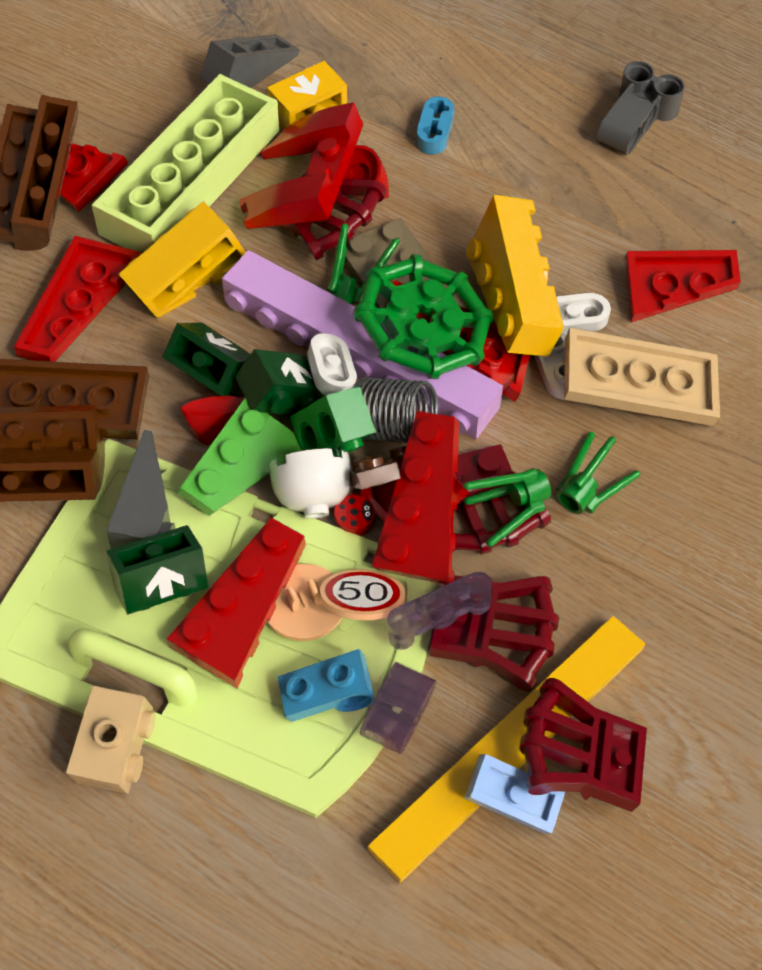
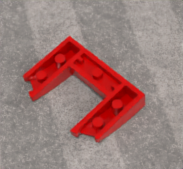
(332, 140)

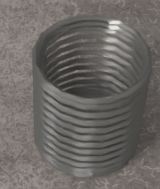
(408, 405)

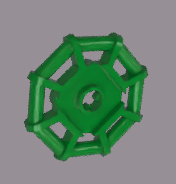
(432, 300)

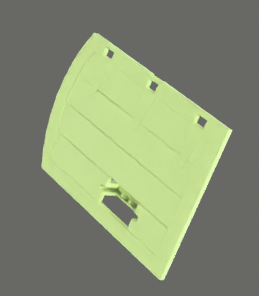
(69, 613)

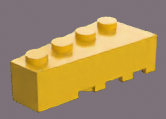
(515, 277)

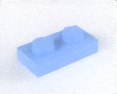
(505, 791)

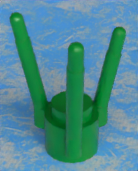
(343, 285)
(524, 489)
(579, 491)

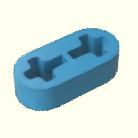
(429, 124)

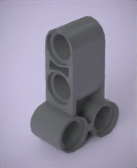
(640, 104)

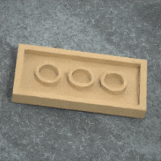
(641, 377)

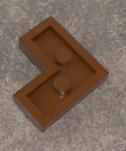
(373, 470)

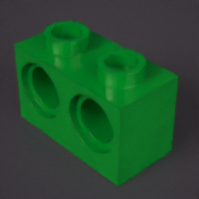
(334, 422)

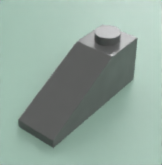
(247, 58)
(142, 501)

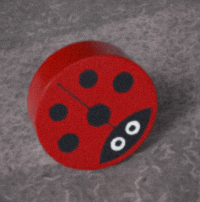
(355, 514)

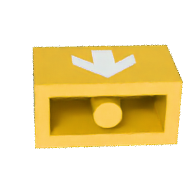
(307, 93)

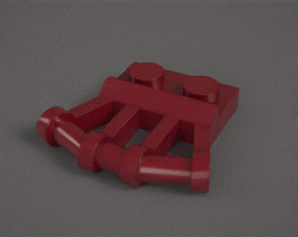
(359, 215)
(486, 464)
(472, 634)
(610, 755)

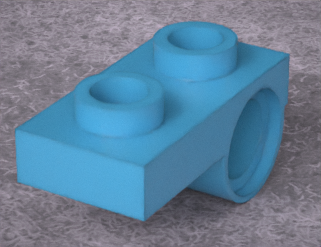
(330, 684)

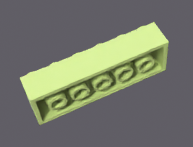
(187, 164)

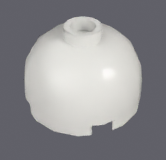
(311, 481)

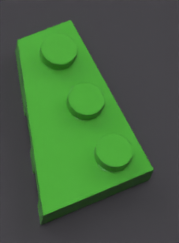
(238, 458)

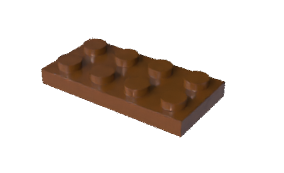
(114, 389)

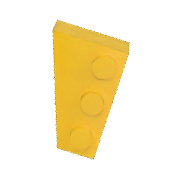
(183, 260)

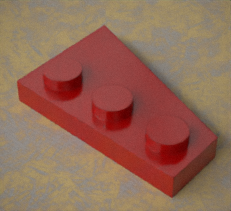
(88, 174)
(677, 278)

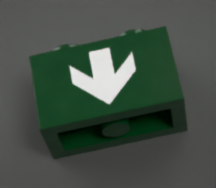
(206, 357)
(277, 382)
(157, 569)

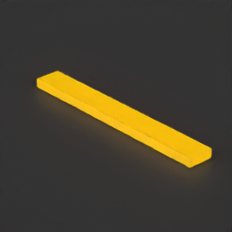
(443, 805)

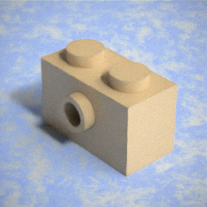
(111, 740)

